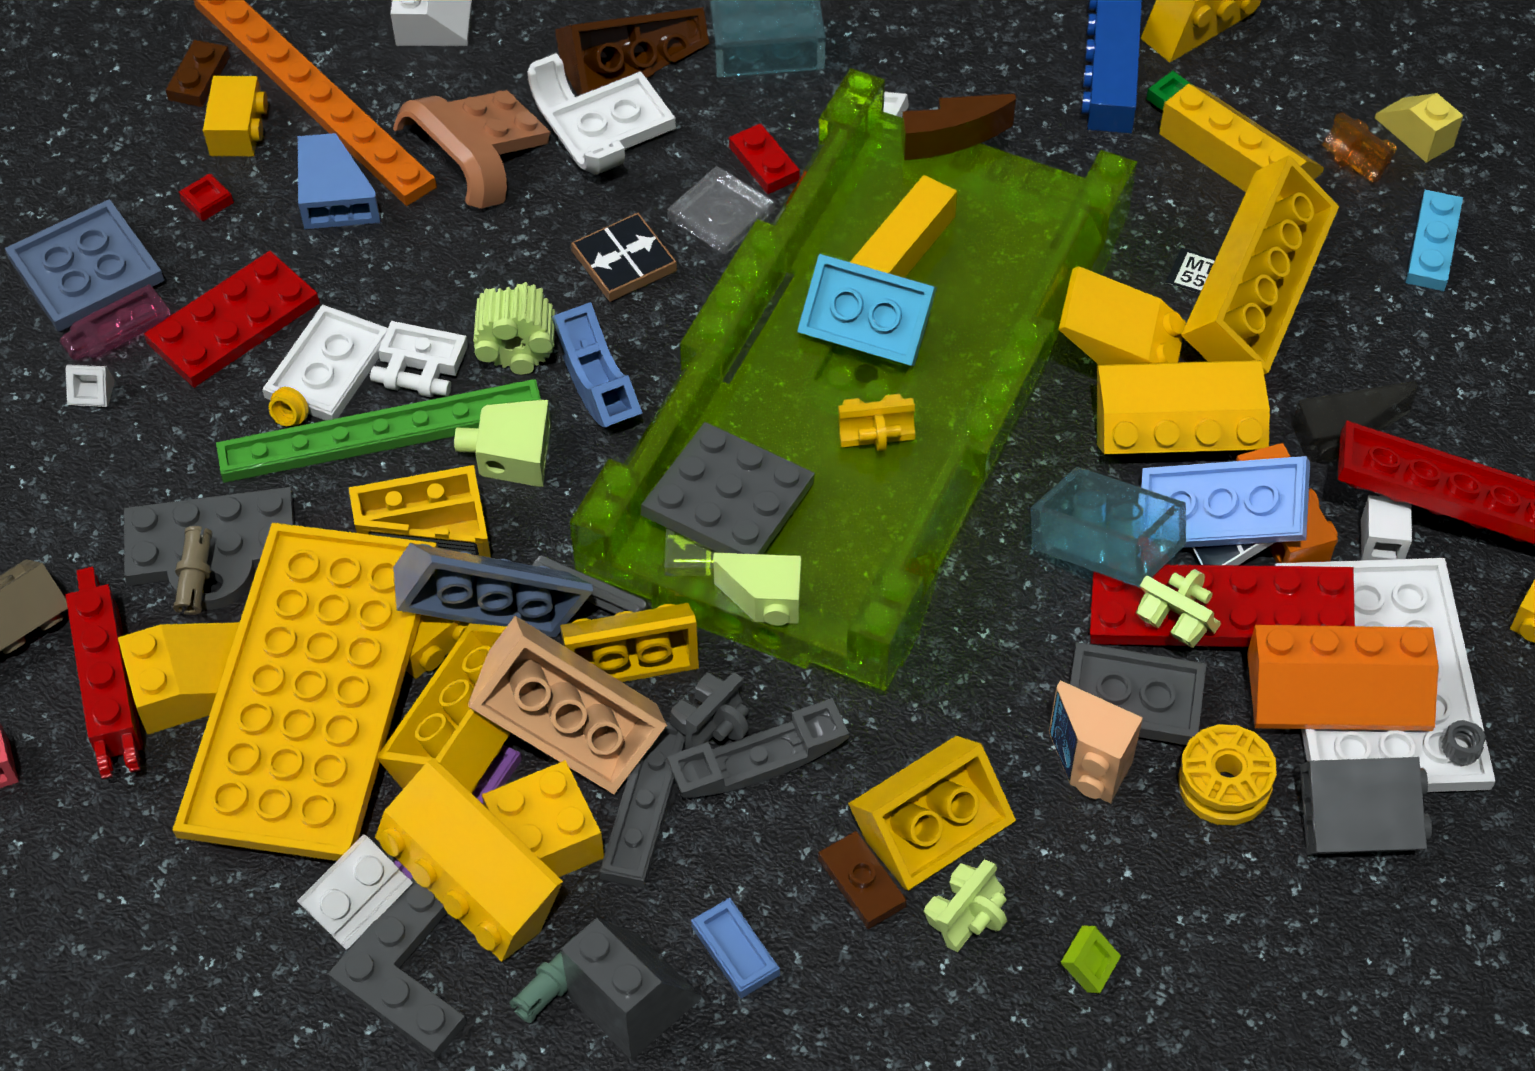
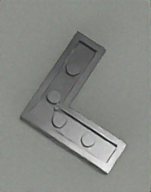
(374, 976)

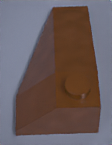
(620, 47)

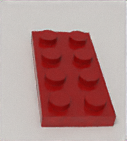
(231, 318)

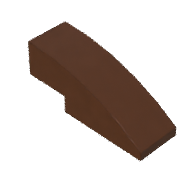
(955, 124)

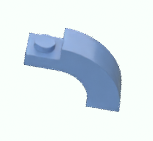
(597, 378)

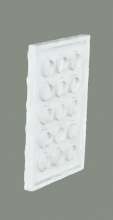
(1412, 596)

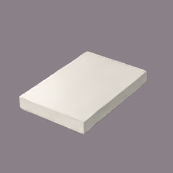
(329, 361)

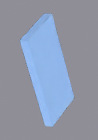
(1238, 499)

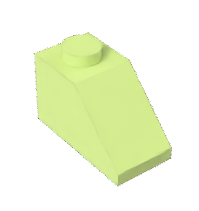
(761, 585)

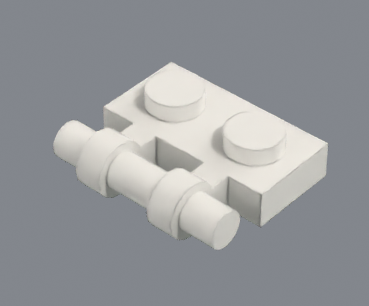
(421, 349)

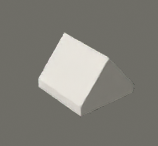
(89, 385)

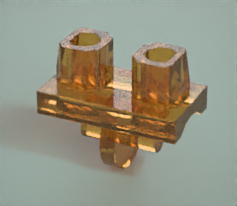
(1358, 147)

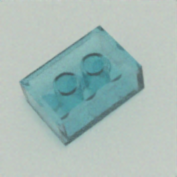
(766, 36)
(1108, 526)

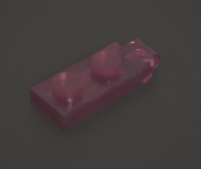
(115, 324)

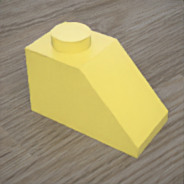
(1423, 124)

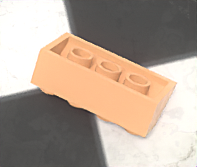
(565, 705)

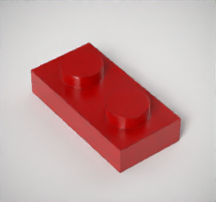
(764, 158)

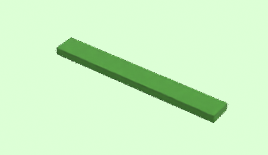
(363, 432)

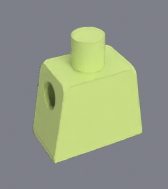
(510, 441)

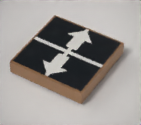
(624, 257)

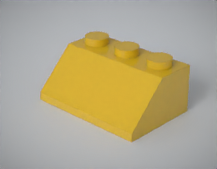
(637, 642)
(933, 811)

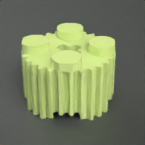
(514, 327)

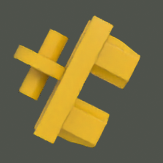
(876, 421)

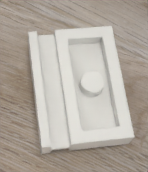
(354, 891)

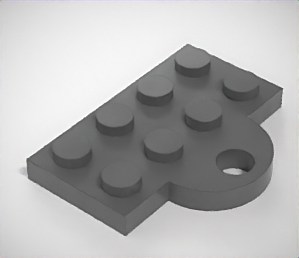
(239, 530)

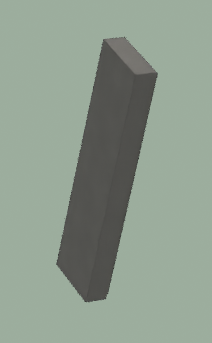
(642, 813)

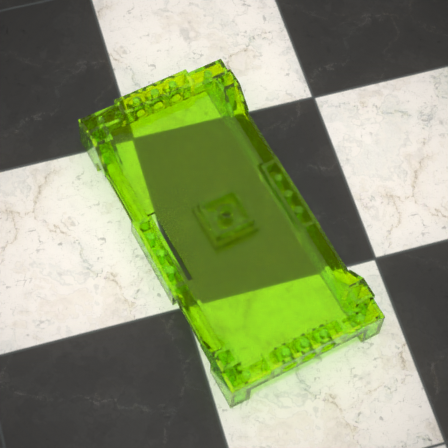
(873, 517)

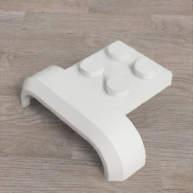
(600, 122)

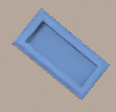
(735, 948)

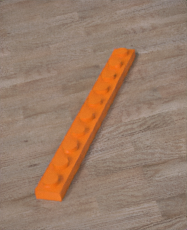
(320, 98)

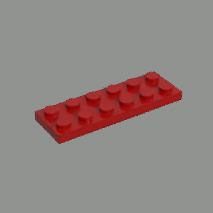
(1437, 481)
(1239, 601)

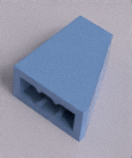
(332, 185)

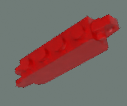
(102, 674)

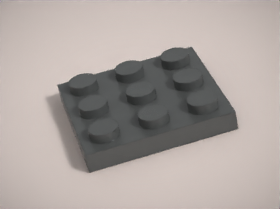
(727, 493)

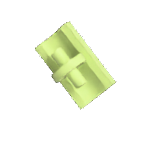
(1193, 618)
(972, 908)

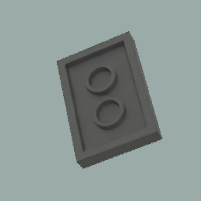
(1149, 685)

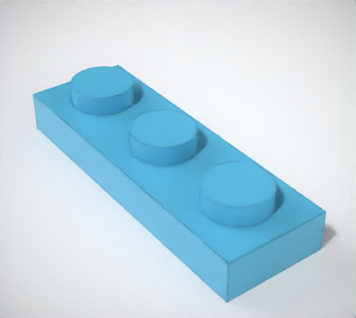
(1434, 240)

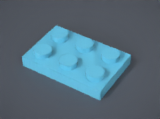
(867, 309)

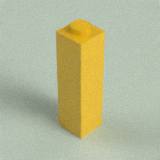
(910, 228)

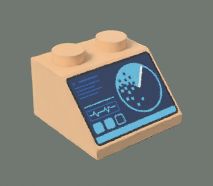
(1093, 740)

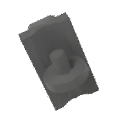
(717, 716)

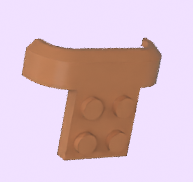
(475, 135)

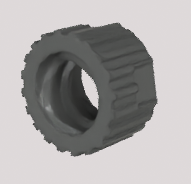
(1471, 732)

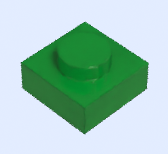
(1165, 89)

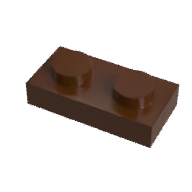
(195, 73)

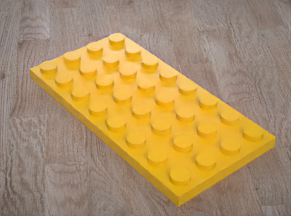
(303, 697)

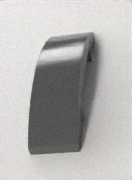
(761, 755)

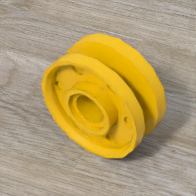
(1224, 798)

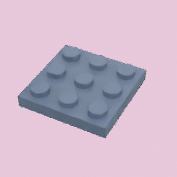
(83, 264)

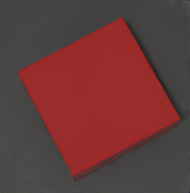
(206, 197)

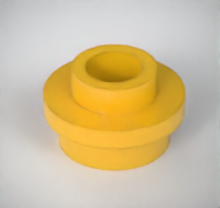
(288, 406)

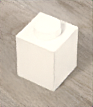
(1385, 529)

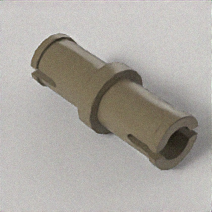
(192, 570)

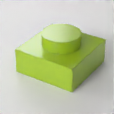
(1090, 959)

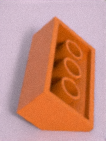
(1343, 677)

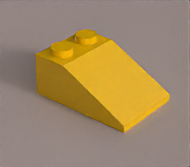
(1119, 322)
(176, 670)

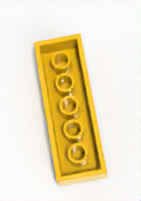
(1262, 266)

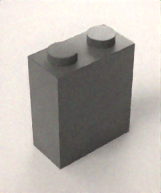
(1365, 806)

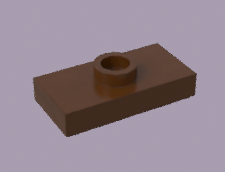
(862, 879)

